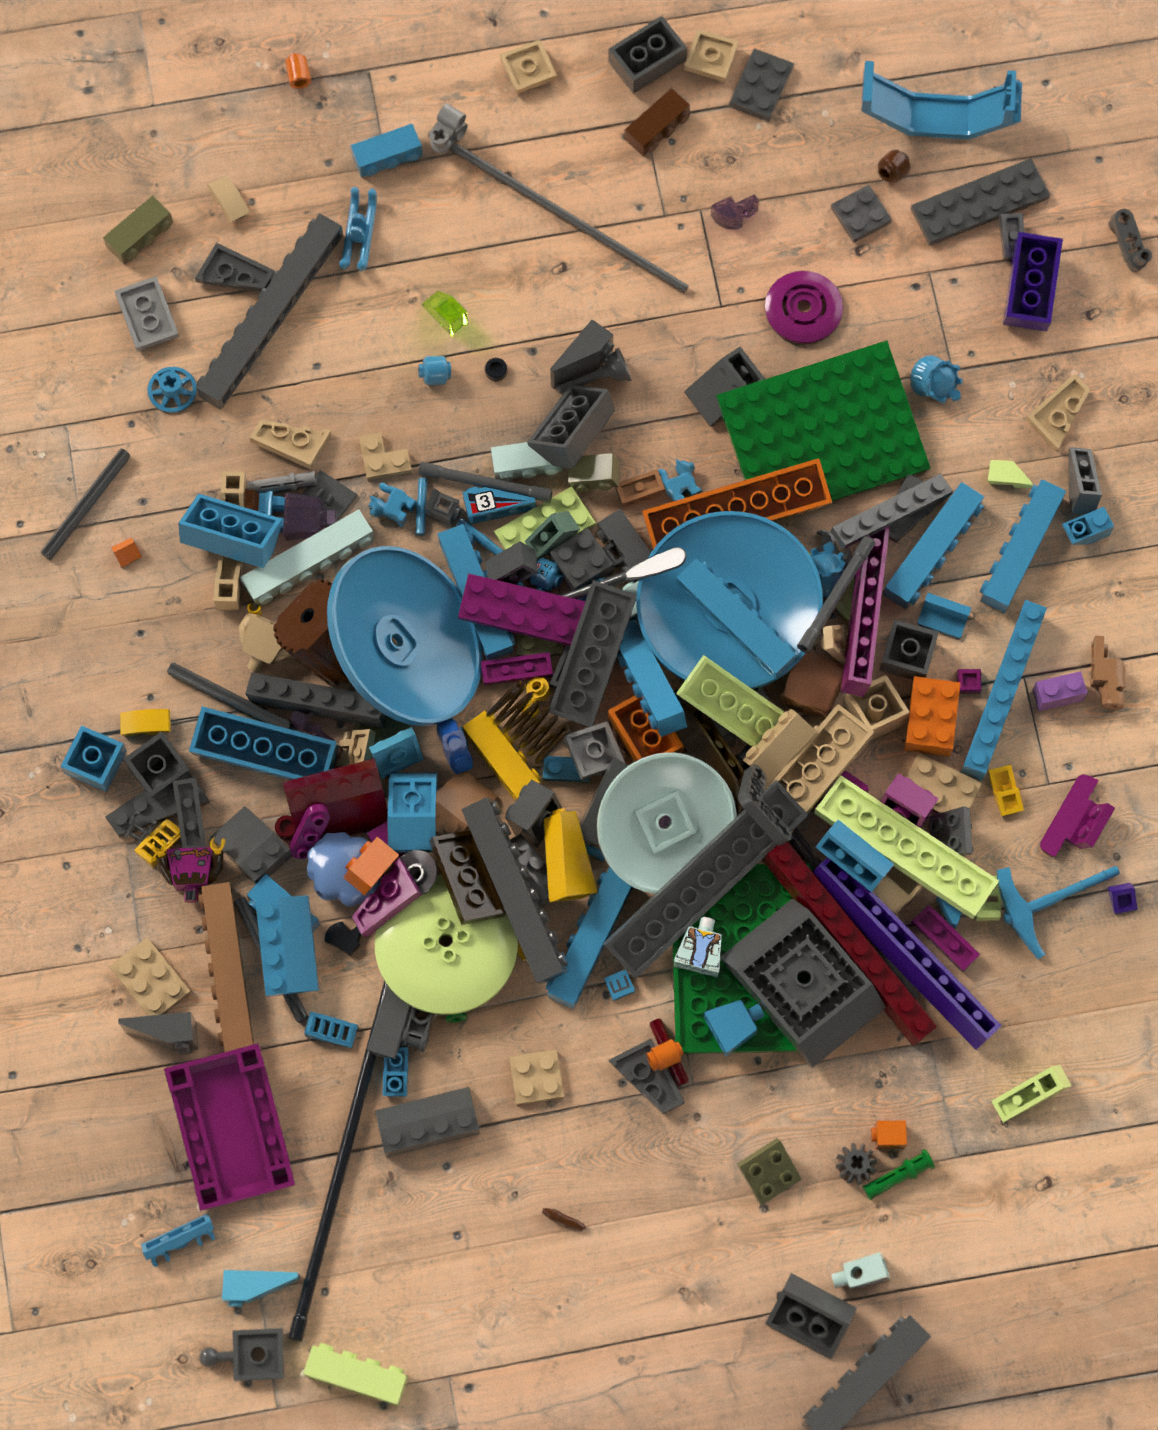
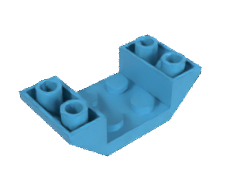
(412, 810)

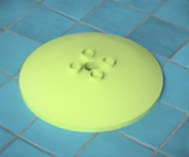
(438, 976)

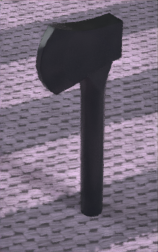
(341, 938)

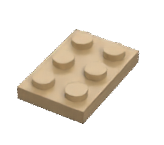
(944, 782)
(150, 979)

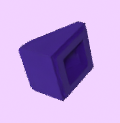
(1123, 898)

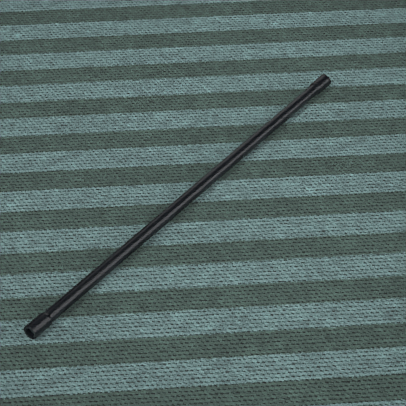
(300, 1319)

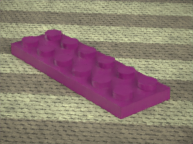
(520, 609)

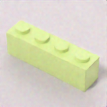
(356, 1375)

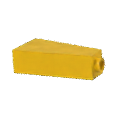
(567, 858)

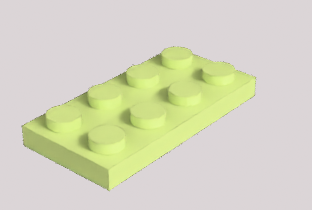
(526, 524)

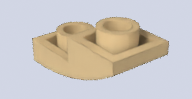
(229, 198)

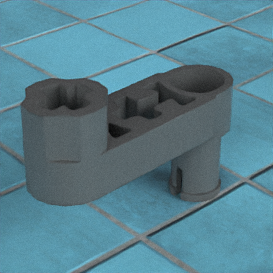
(1137, 259)

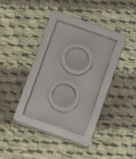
(146, 313)

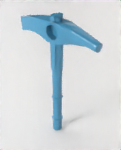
(1019, 912)

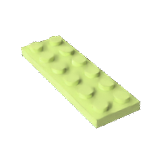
(729, 701)

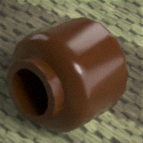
(894, 166)

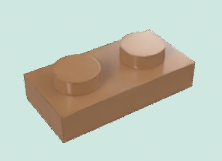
(640, 487)

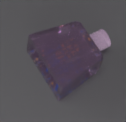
(305, 516)

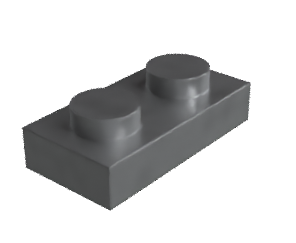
(1009, 227)

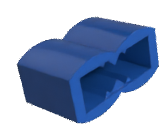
(454, 746)

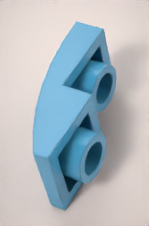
(396, 1074)

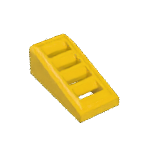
(147, 842)

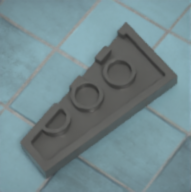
(156, 808)

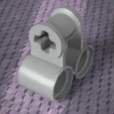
(449, 126)

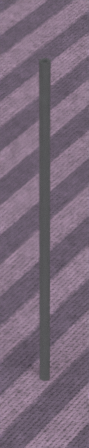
(616, 246)

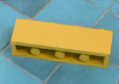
(499, 754)

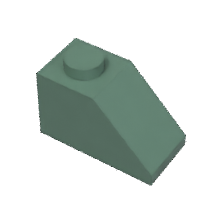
(552, 533)

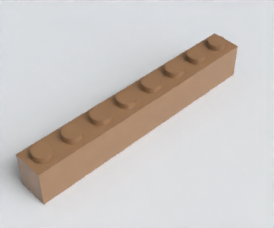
(226, 966)

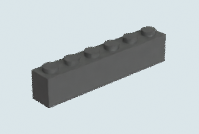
(313, 698)

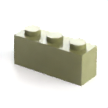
(138, 230)

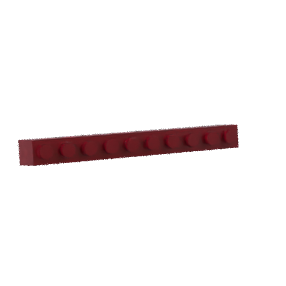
(811, 894)

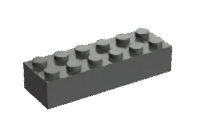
(872, 1373)

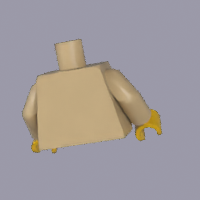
(258, 640)

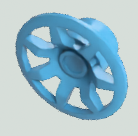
(171, 387)

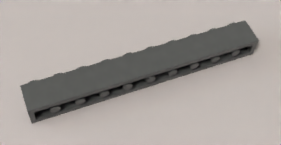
(269, 311)

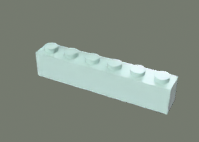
(307, 558)

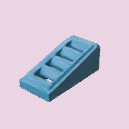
(309, 1031)

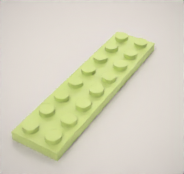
(908, 847)

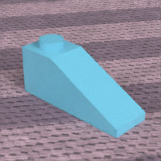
(249, 1286)

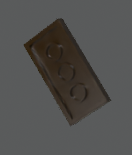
(466, 877)

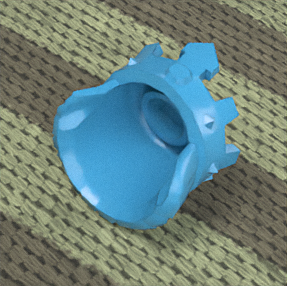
(935, 379)
(829, 567)

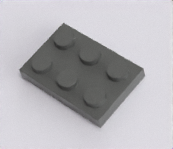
(761, 84)

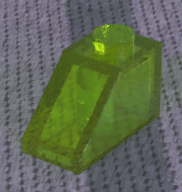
(446, 311)

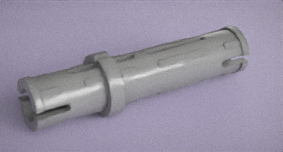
(291, 481)

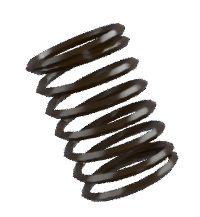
(550, 741)

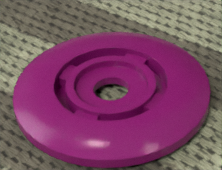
(798, 325)

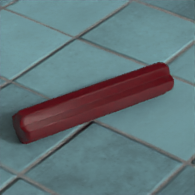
(662, 1036)

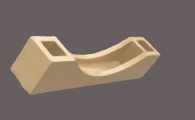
(227, 580)

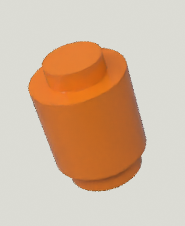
(665, 1055)

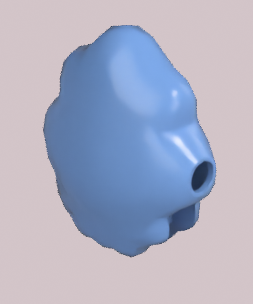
(328, 864)

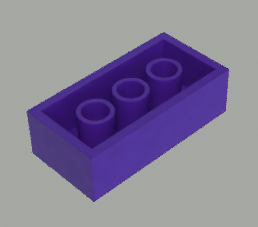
(1032, 281)

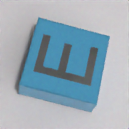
(619, 985)

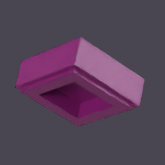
(969, 681)

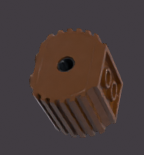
(305, 633)

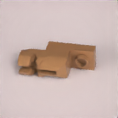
(1107, 675)

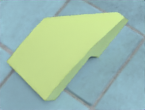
(1007, 472)

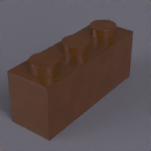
(657, 122)

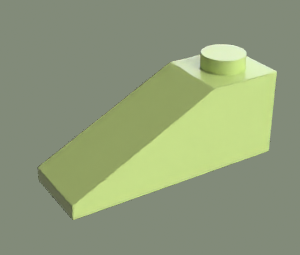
(1031, 1093)

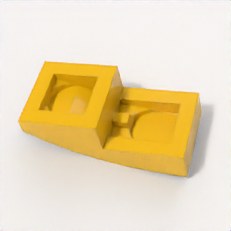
(145, 721)
(1005, 790)

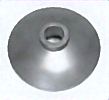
(420, 861)

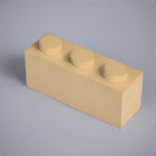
(780, 744)

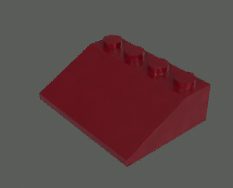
(349, 793)

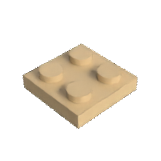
(711, 55)
(528, 67)
(536, 1077)

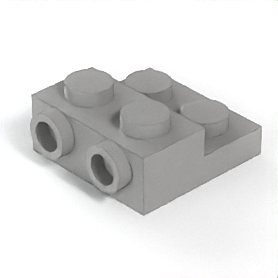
(593, 749)

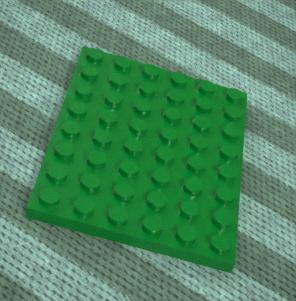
(834, 410)
(735, 916)

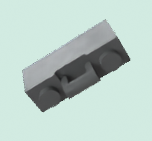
(624, 539)

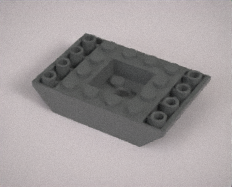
(810, 1015)

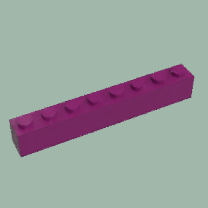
(865, 618)

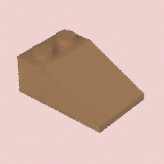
(455, 795)

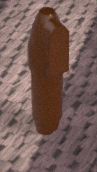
(558, 1216)

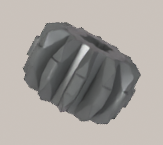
(865, 1167)

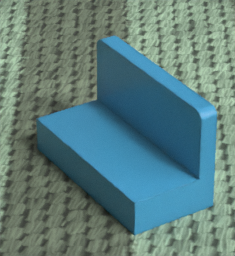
(943, 616)

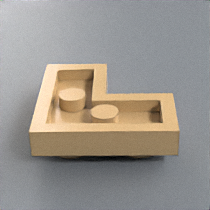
(382, 464)

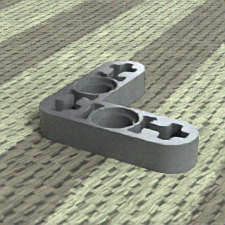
(752, 801)

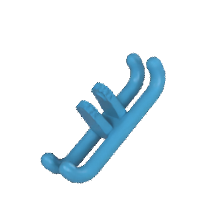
(359, 229)

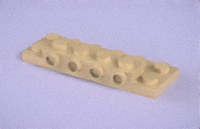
(824, 757)

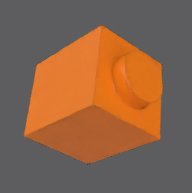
(889, 1134)

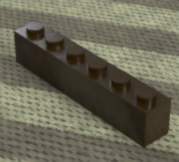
(708, 745)

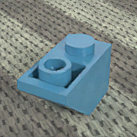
(1089, 527)

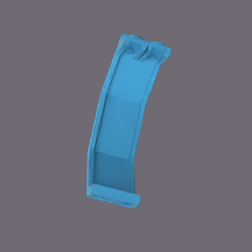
(940, 113)

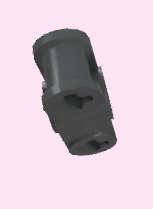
(416, 1031)

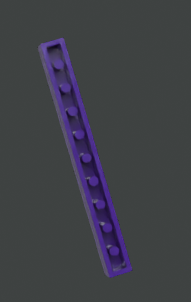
(908, 955)

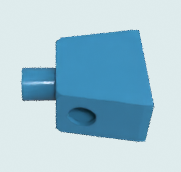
(733, 1024)

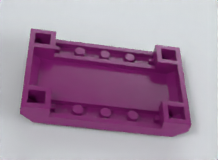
(230, 1126)

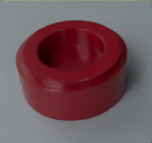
(284, 827)

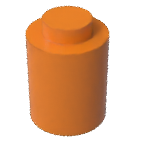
(298, 71)

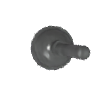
(614, 367)

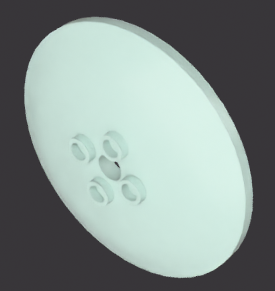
(643, 793)

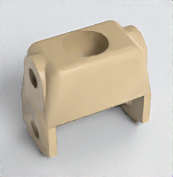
(897, 890)

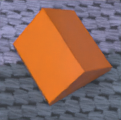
(126, 552)

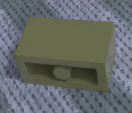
(595, 472)

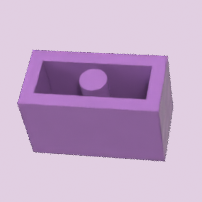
(1059, 691)

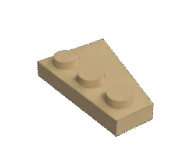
(1058, 411)
(292, 443)
(835, 641)

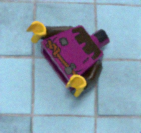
(190, 867)

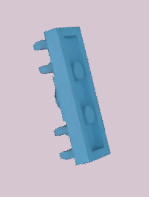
(178, 1238)

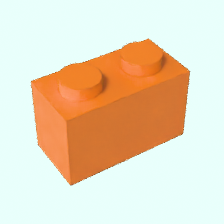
(370, 866)

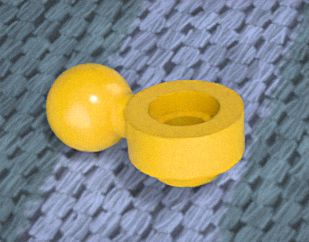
(541, 693)

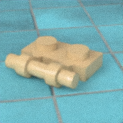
(355, 747)

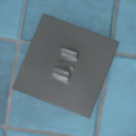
(333, 494)

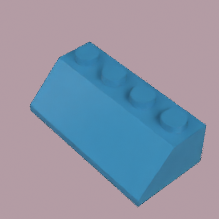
(229, 530)
(287, 945)

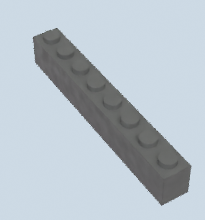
(514, 890)

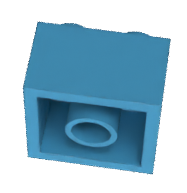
(93, 758)

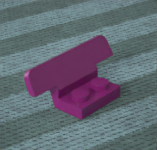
(1078, 819)

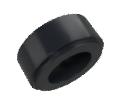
(496, 369)

